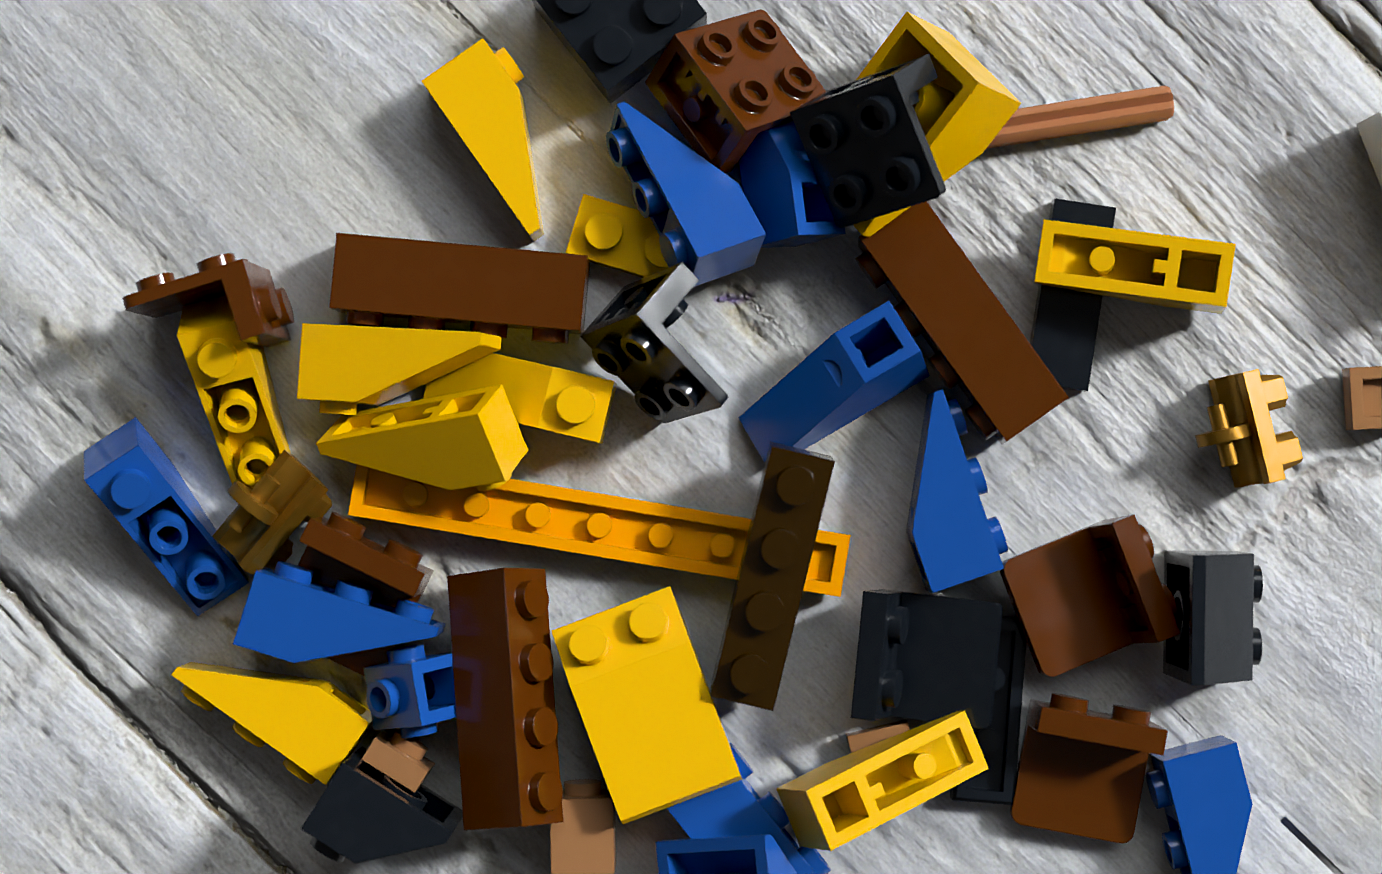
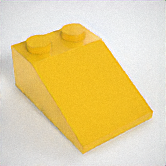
(957, 110)
(646, 705)

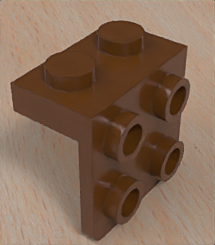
(256, 305)
(341, 552)
(1089, 595)
(1084, 768)

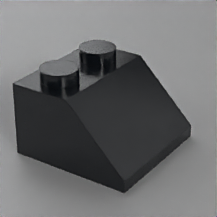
(1213, 615)
(375, 817)

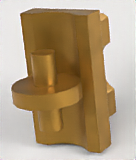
(1245, 429)
(270, 513)

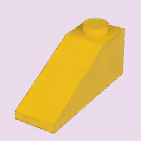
(489, 115)
(1136, 265)
(378, 364)
(538, 394)
(434, 440)
(881, 781)

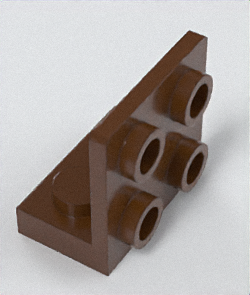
(731, 84)

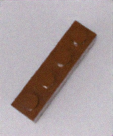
(459, 285)
(962, 323)
(505, 698)

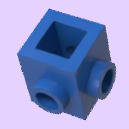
(411, 691)

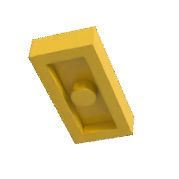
(616, 238)

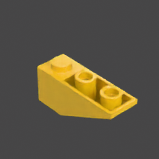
(233, 389)
(296, 715)

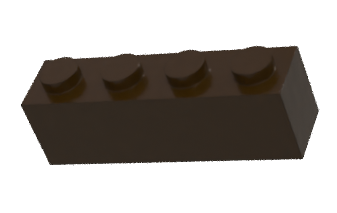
(771, 576)

